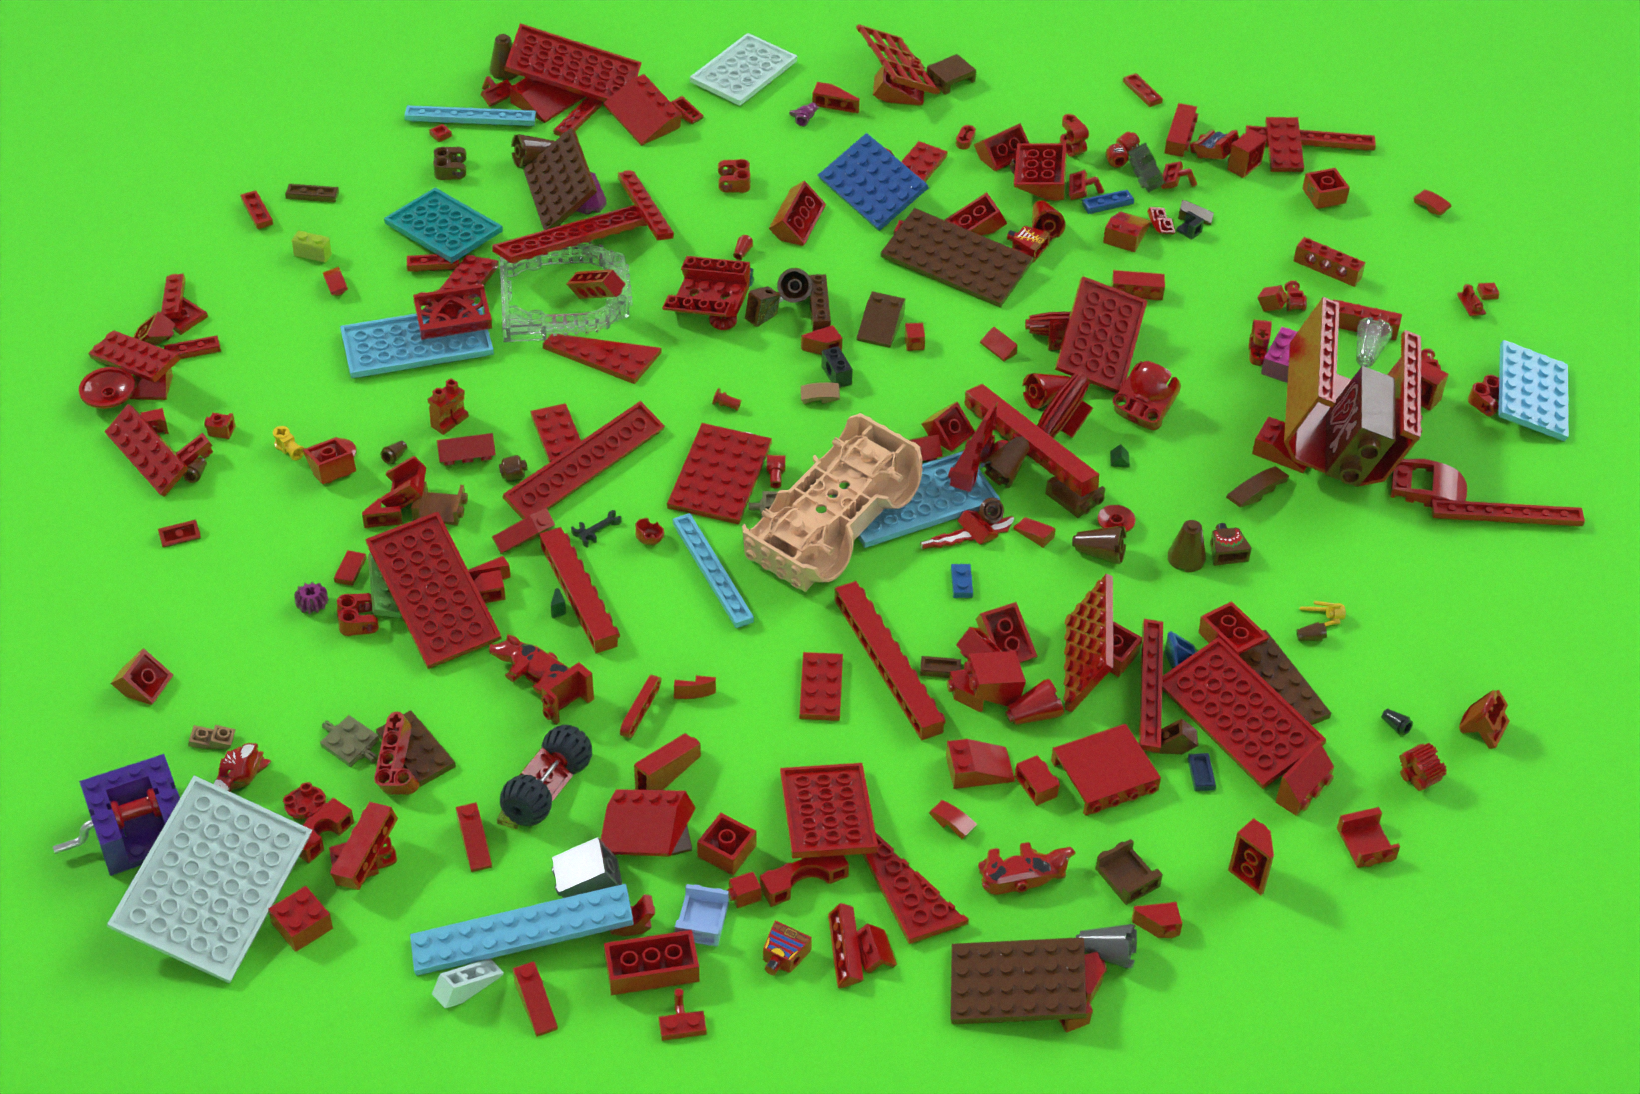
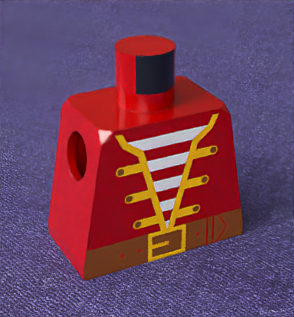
(1030, 240)

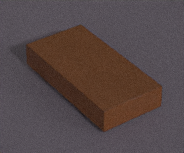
(938, 666)

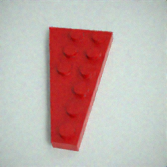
(611, 357)

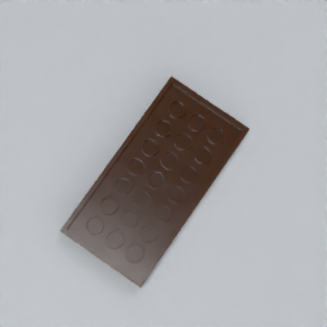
(957, 257)

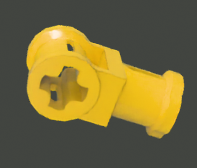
(286, 443)

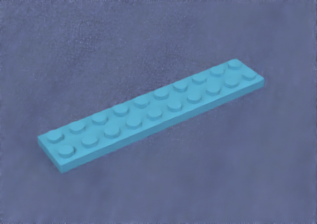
(521, 929)

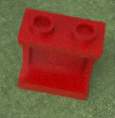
(406, 483)
(565, 689)

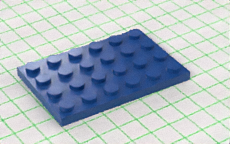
(873, 181)

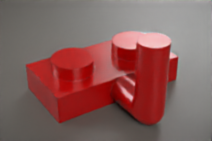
(496, 92)
(1173, 172)
(1079, 183)
(682, 1024)

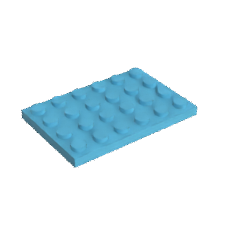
(1533, 390)

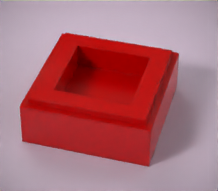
(440, 133)

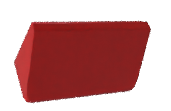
(999, 344)
(977, 527)
(179, 533)

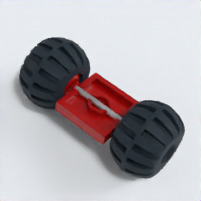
(530, 794)

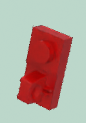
(195, 448)

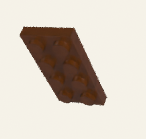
(424, 754)

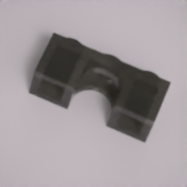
(1146, 168)

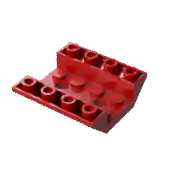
(713, 282)

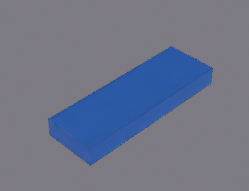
(1107, 201)

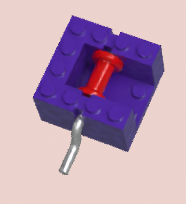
(130, 799)

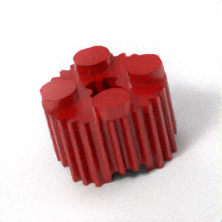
(1422, 766)

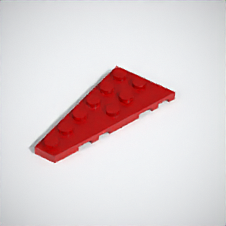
(912, 898)

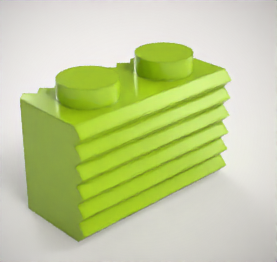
(311, 246)

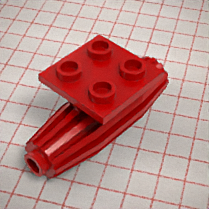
(1049, 324)
(1067, 409)

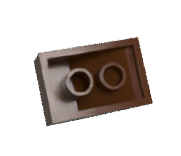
(881, 319)

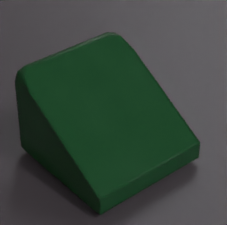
(558, 604)

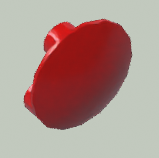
(304, 801)

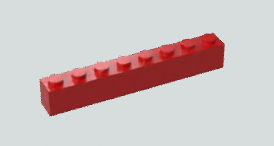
(578, 590)

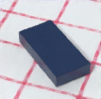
(1201, 772)

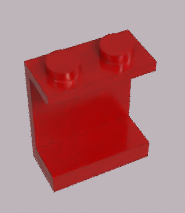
(1366, 838)

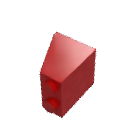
(995, 676)

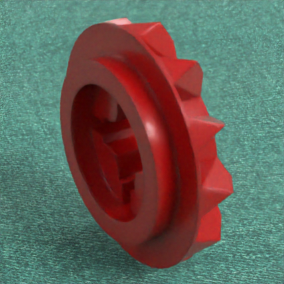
(723, 324)

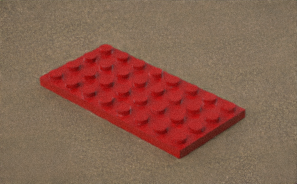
(569, 64)
(433, 590)
(1240, 712)

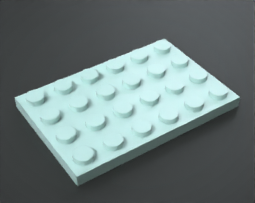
(743, 69)

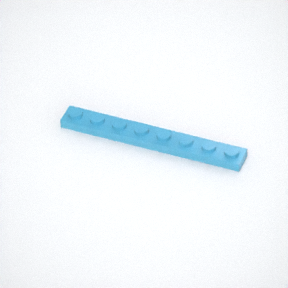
(470, 115)
(713, 571)

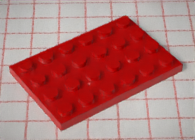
(1101, 334)
(719, 473)
(1089, 643)
(828, 810)

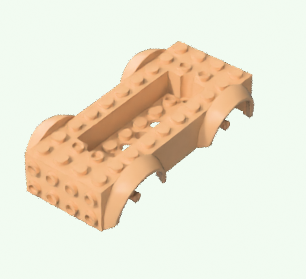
(818, 546)

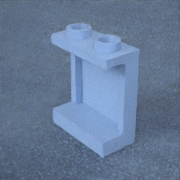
(703, 913)

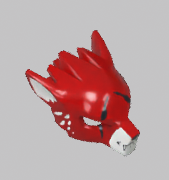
(243, 766)

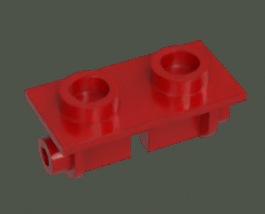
(1471, 301)

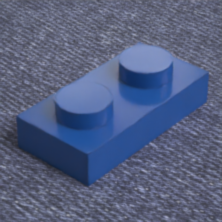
(961, 581)

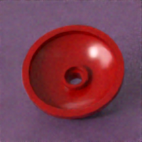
(106, 387)

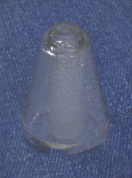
(1371, 340)

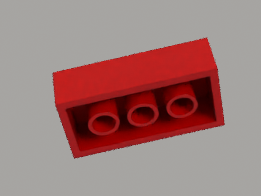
(651, 962)

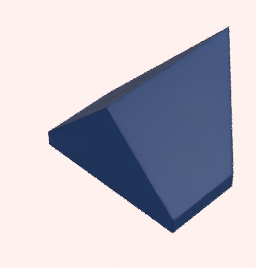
(1178, 649)

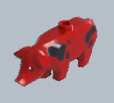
(529, 661)
(1023, 870)

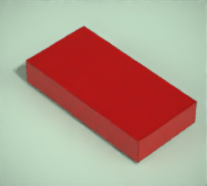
(350, 568)

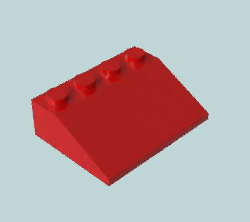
(542, 98)
(644, 110)
(1041, 169)
(646, 821)

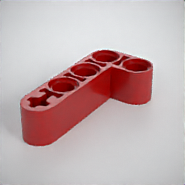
(396, 730)

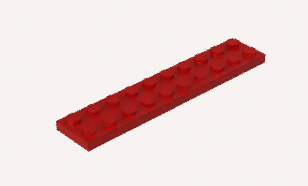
(569, 235)
(584, 461)

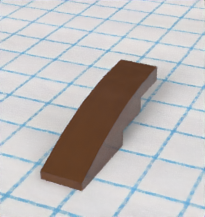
(1256, 486)

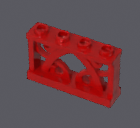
(458, 296)

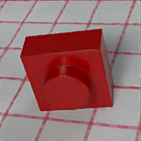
(1488, 291)

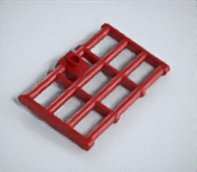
(909, 62)

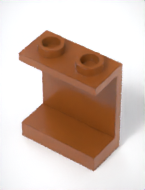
(448, 505)

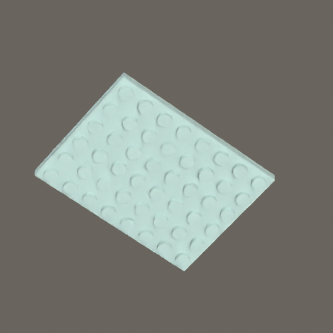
(210, 879)

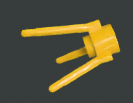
(1334, 611)

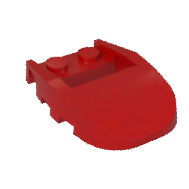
(1446, 485)

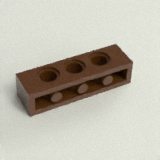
(819, 302)

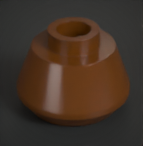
(996, 510)

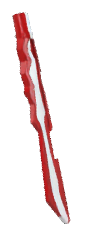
(960, 535)

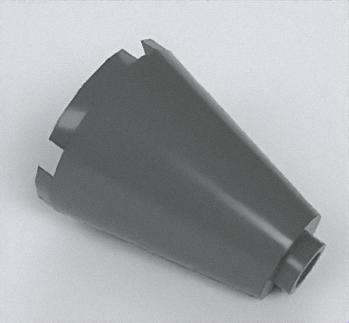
(1112, 943)

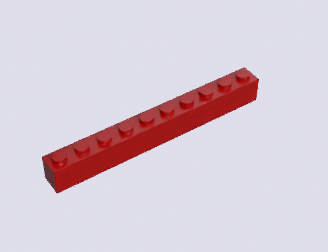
(1043, 447)
(889, 660)

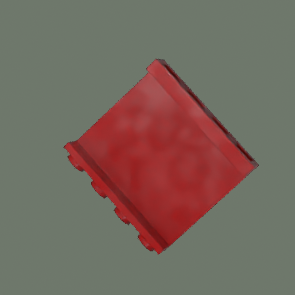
(1107, 768)

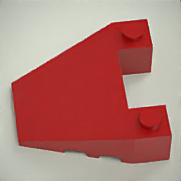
(976, 450)

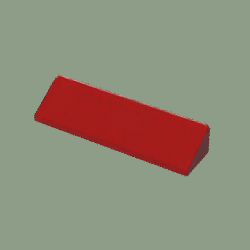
(845, 945)

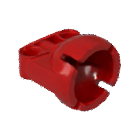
(1147, 395)

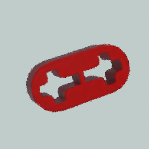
(963, 139)

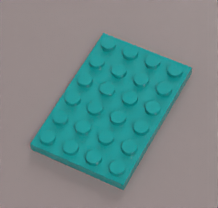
(443, 225)

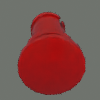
(724, 399)

